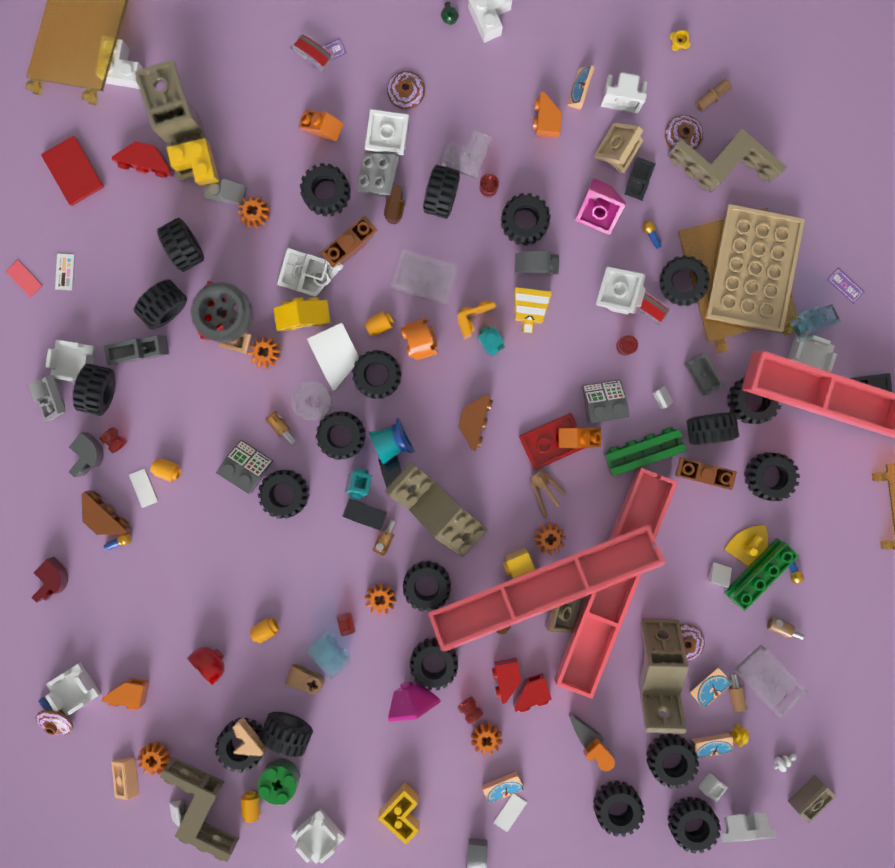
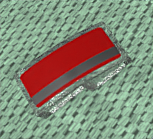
(312, 50)
(653, 308)

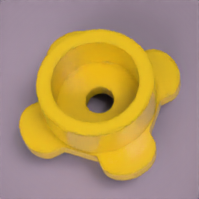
(684, 36)
(740, 735)

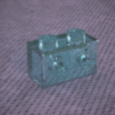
(815, 320)
(328, 654)

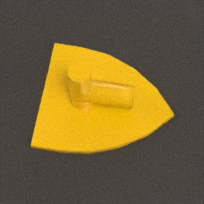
(748, 544)

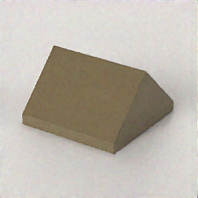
(564, 617)
(811, 799)

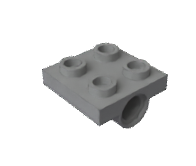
(377, 174)
(48, 397)

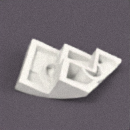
(305, 272)
(334, 353)

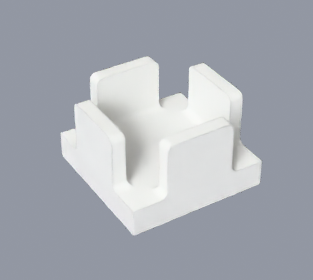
(625, 94)
(387, 132)
(621, 290)
(813, 352)
(68, 359)
(71, 690)
(747, 828)
(317, 837)

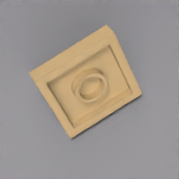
(620, 145)

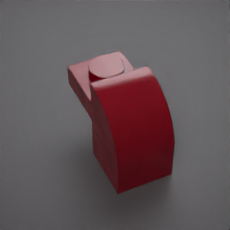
(53, 576)

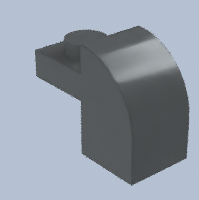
(536, 262)
(90, 454)

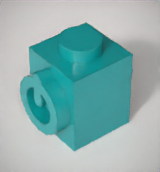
(491, 340)
(358, 483)

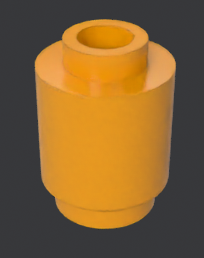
(379, 323)
(166, 469)
(264, 630)
(250, 806)

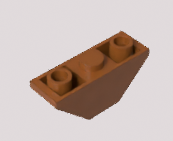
(349, 242)
(474, 420)
(706, 473)
(101, 516)

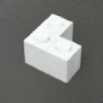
(486, 18)
(121, 70)

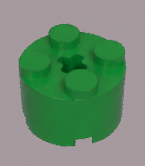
(276, 792)

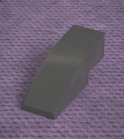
(136, 349)
(585, 732)
(477, 853)

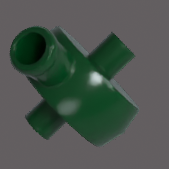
(449, 14)

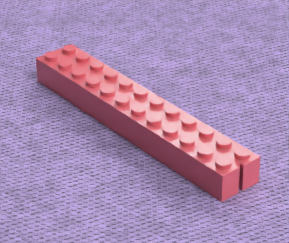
(821, 392)
(546, 588)
(605, 609)

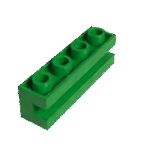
(644, 452)
(761, 574)

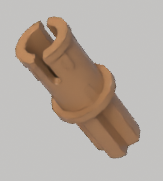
(713, 95)

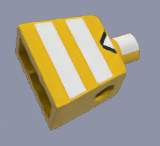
(530, 307)

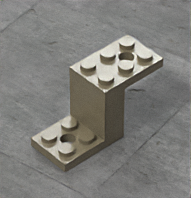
(168, 109)
(739, 148)
(436, 510)
(663, 676)
(193, 827)

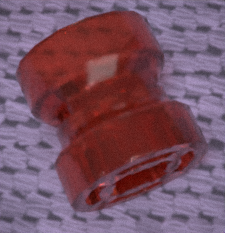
(489, 181)
(624, 343)
(113, 440)
(470, 710)

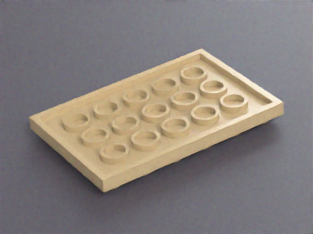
(755, 268)

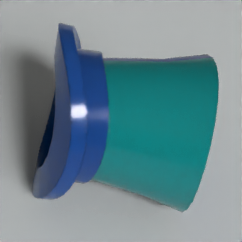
(391, 441)

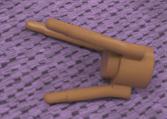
(541, 480)

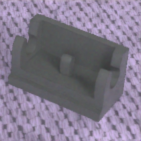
(704, 374)

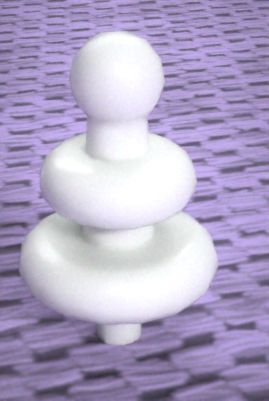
(784, 762)

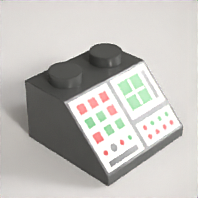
(605, 401)
(244, 467)

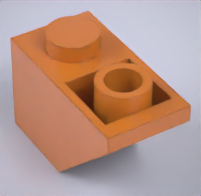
(548, 117)
(321, 124)
(579, 437)
(129, 694)

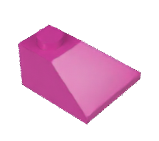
(601, 207)
(411, 702)

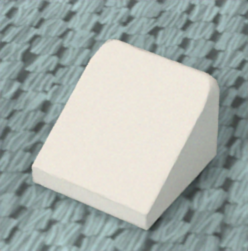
(662, 397)
(720, 574)
(712, 787)
(177, 811)

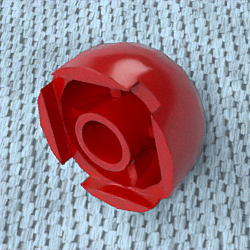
(208, 663)

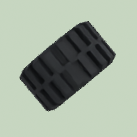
(319, 175)
(441, 191)
(530, 203)
(180, 244)
(689, 264)
(160, 304)
(363, 364)
(94, 389)
(744, 413)
(712, 428)
(327, 445)
(786, 481)
(267, 494)
(426, 602)
(427, 678)
(286, 734)
(225, 749)
(683, 771)
(621, 823)
(698, 839)

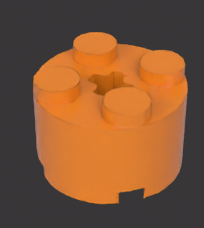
(420, 339)

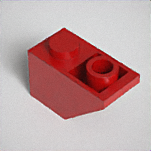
(508, 678)
(532, 692)

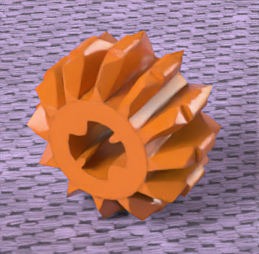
(248, 217)
(268, 345)
(545, 534)
(378, 592)
(486, 745)
(149, 762)

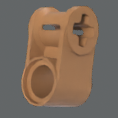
(302, 678)

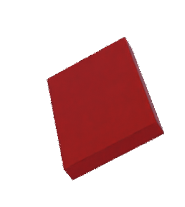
(72, 170)
(543, 442)

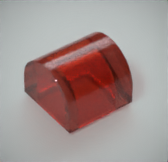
(346, 624)

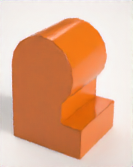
(601, 754)

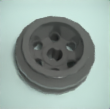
(209, 329)

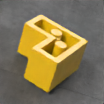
(197, 156)
(301, 314)
(518, 563)
(396, 813)

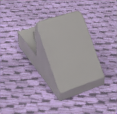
(226, 192)

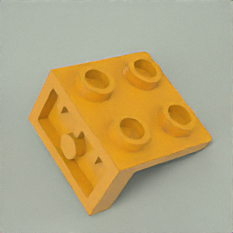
(466, 326)

